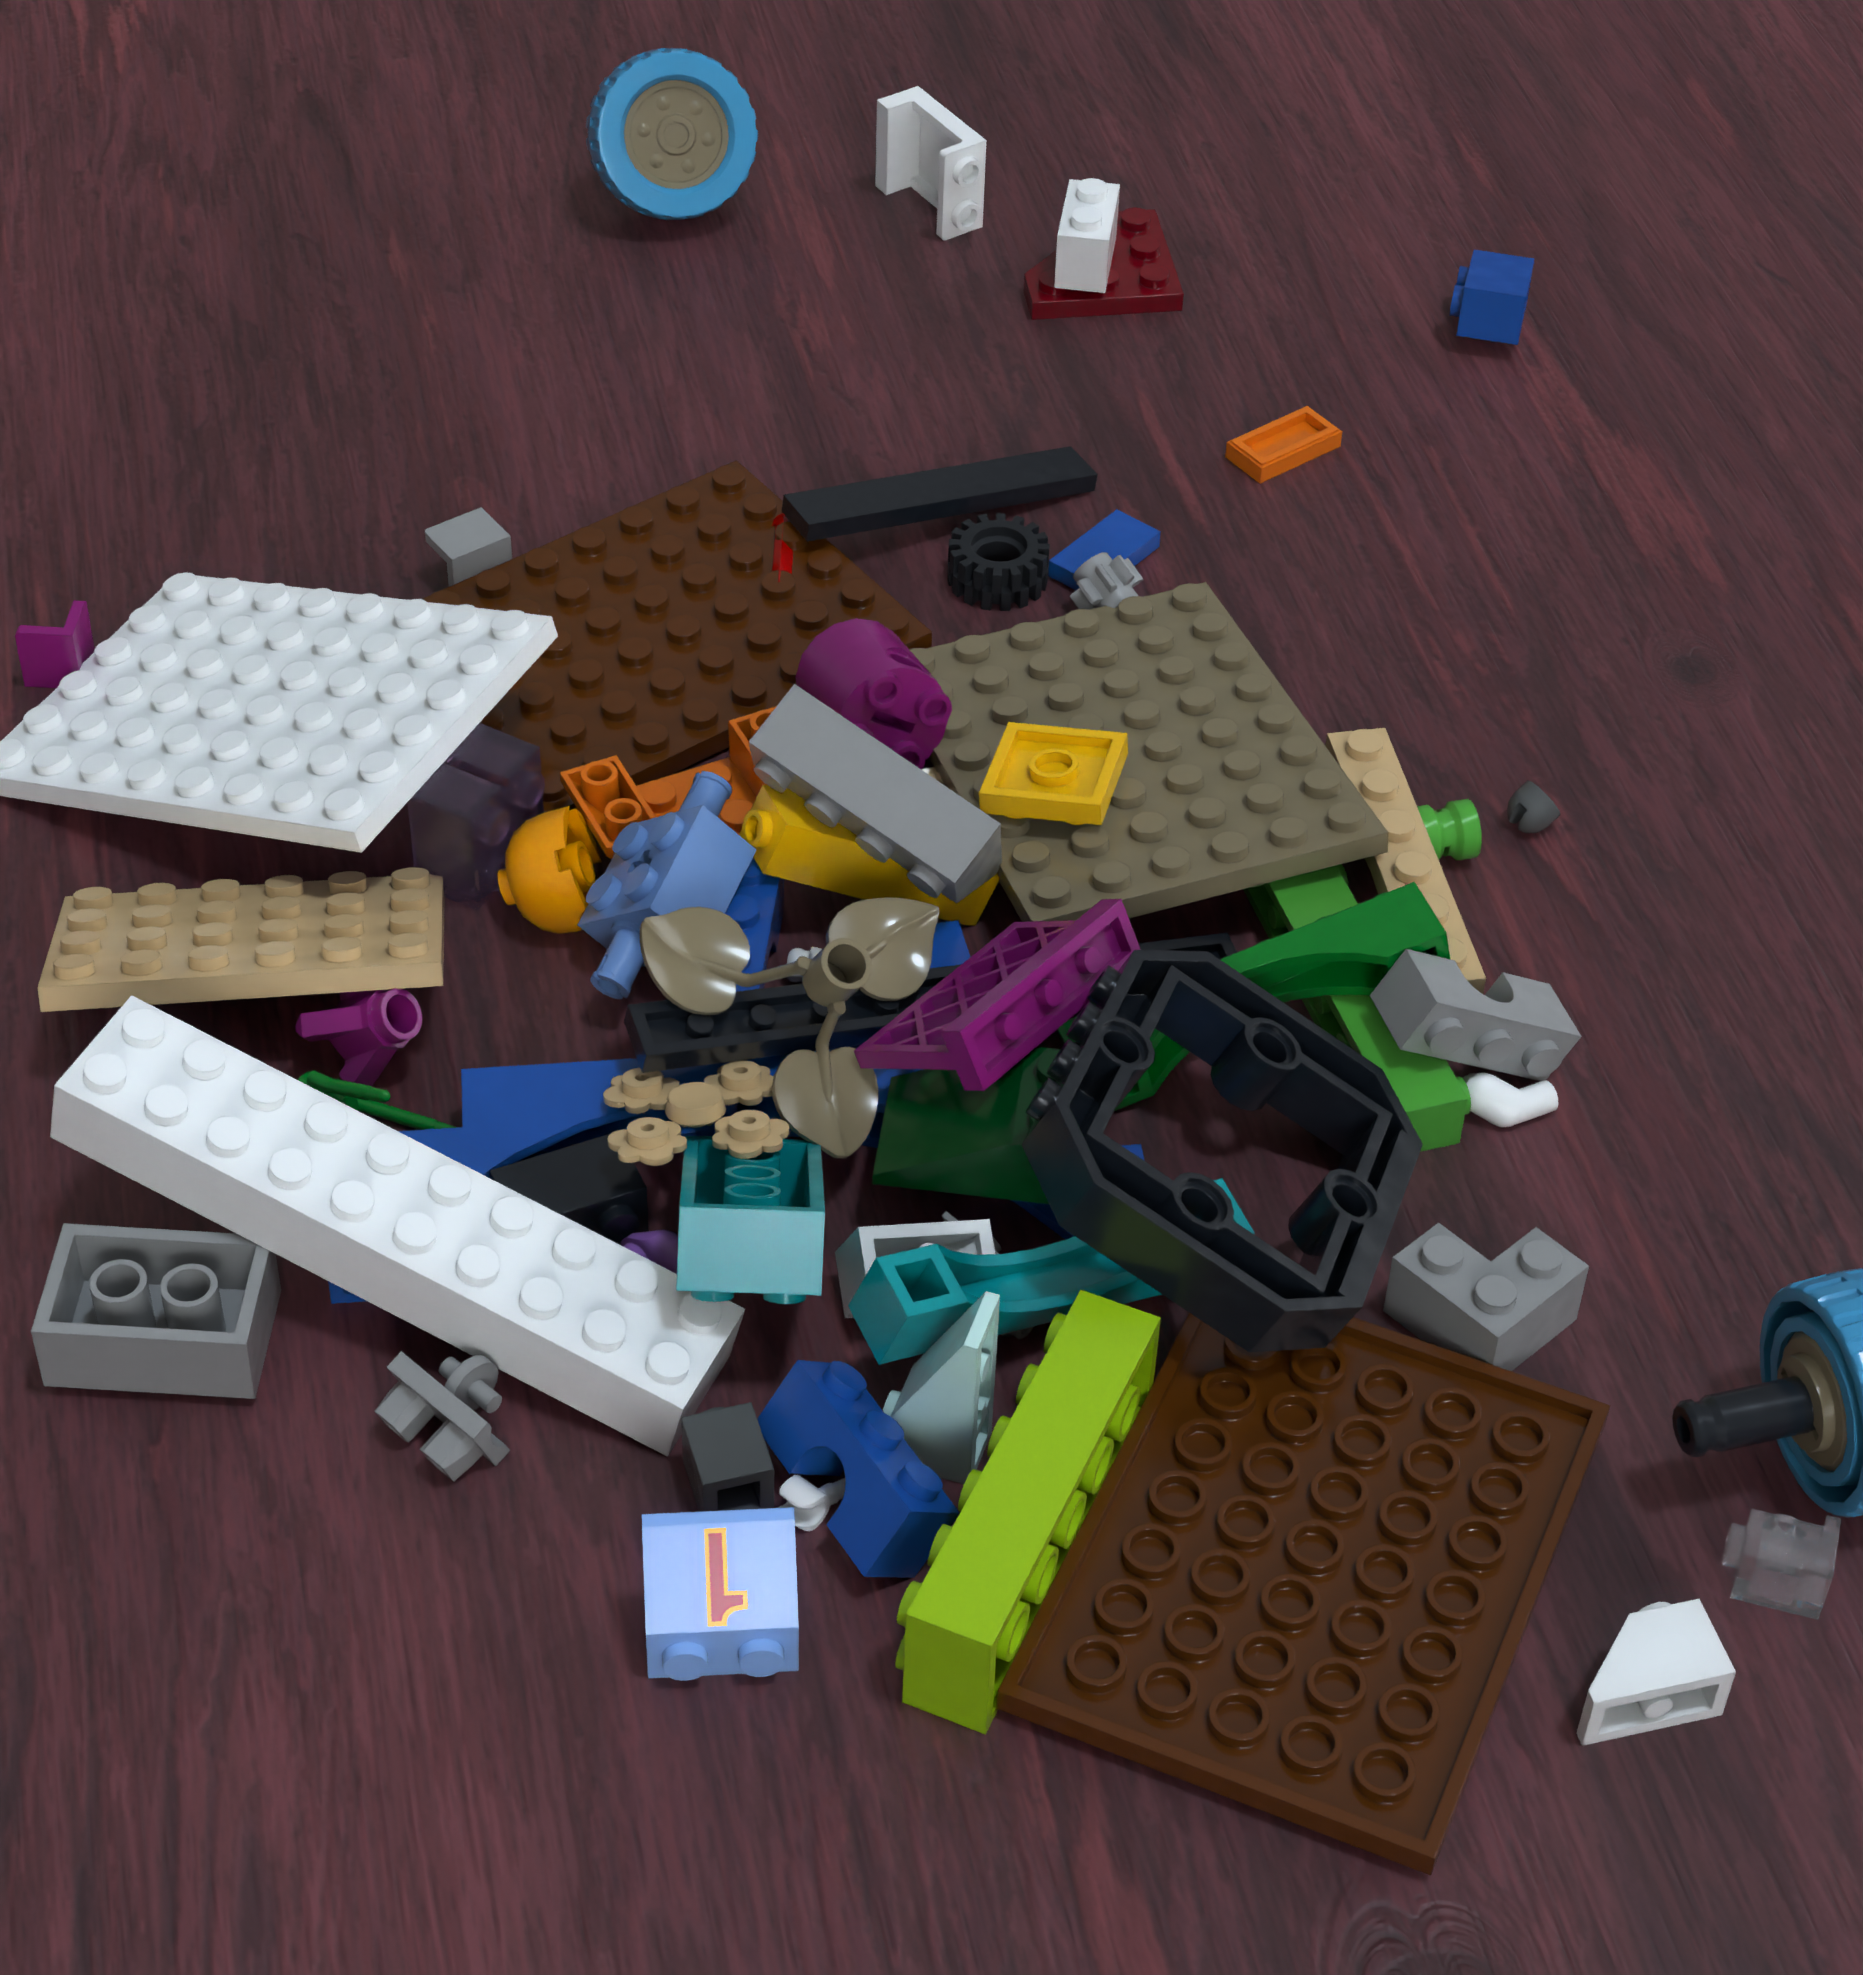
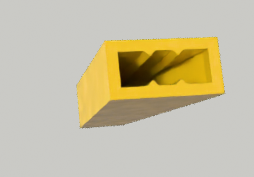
(806, 851)

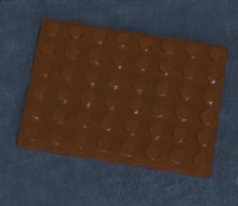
(669, 626)
(1312, 1578)

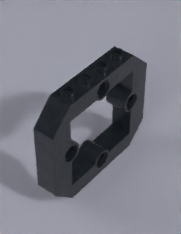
(1183, 1230)

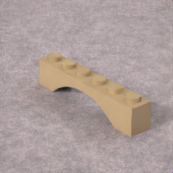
(1378, 776)

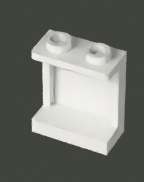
(935, 155)

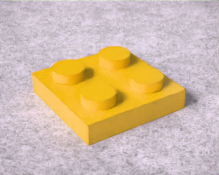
(1054, 773)

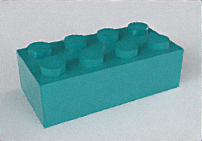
(751, 1223)

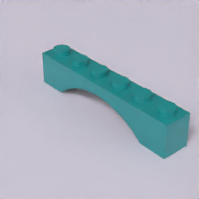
(923, 1291)

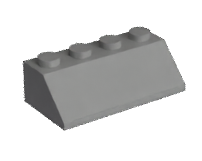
(877, 796)

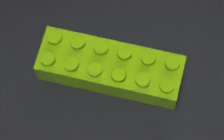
(1024, 1509)

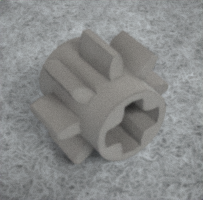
(1104, 581)

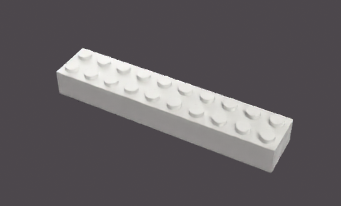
(394, 1223)

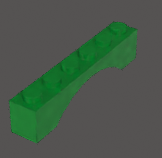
(1327, 957)

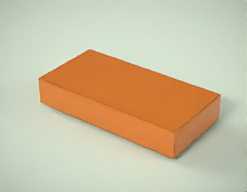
(1283, 444)

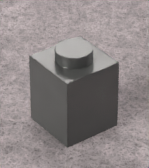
(727, 1459)

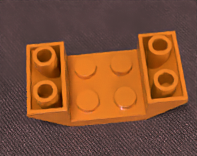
(613, 801)

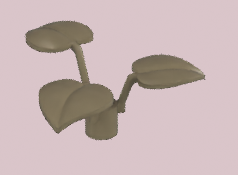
(870, 947)

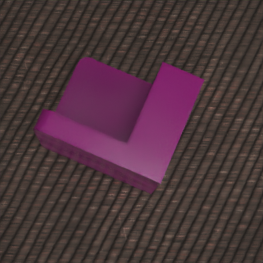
(54, 652)

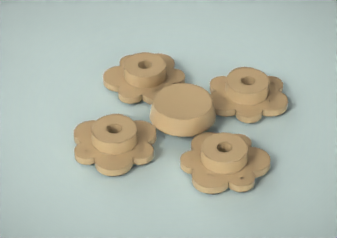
(694, 1106)

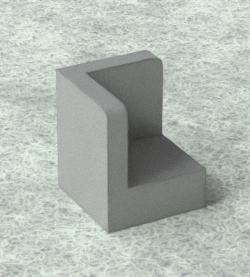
(470, 544)

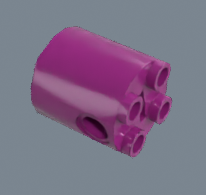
(877, 685)

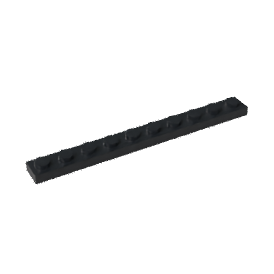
(787, 1020)

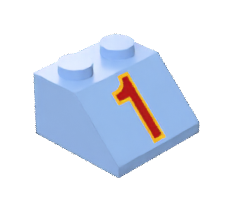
(720, 1593)

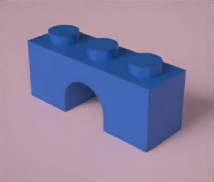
(891, 1500)

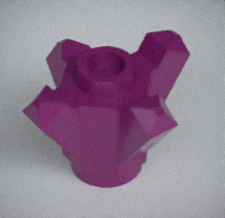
(365, 1029)

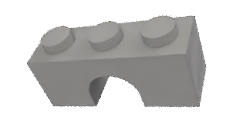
(1439, 1014)

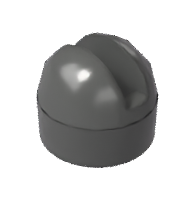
(1531, 808)

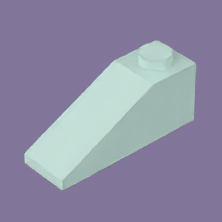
(951, 1394)

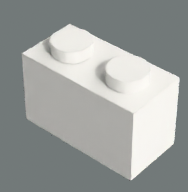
(1087, 235)

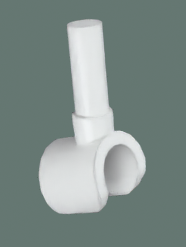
(810, 1502)

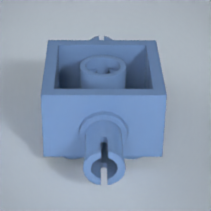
(662, 868)

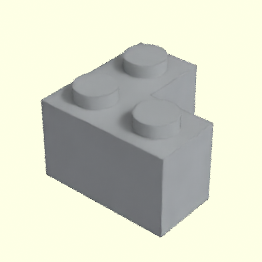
(1481, 1306)

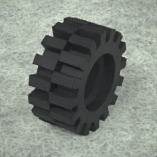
(998, 562)

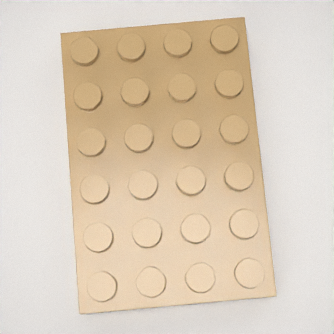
(246, 940)

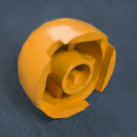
(550, 869)

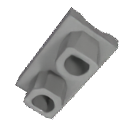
(463, 1433)

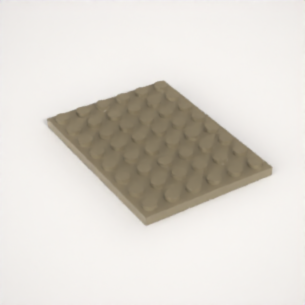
(1218, 769)

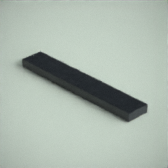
(938, 493)

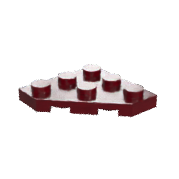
(1138, 281)

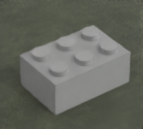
(156, 1311)

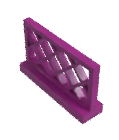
(1005, 997)

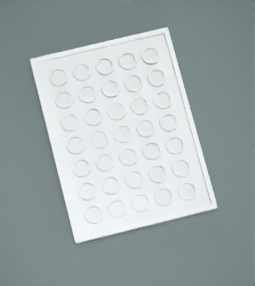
(269, 708)

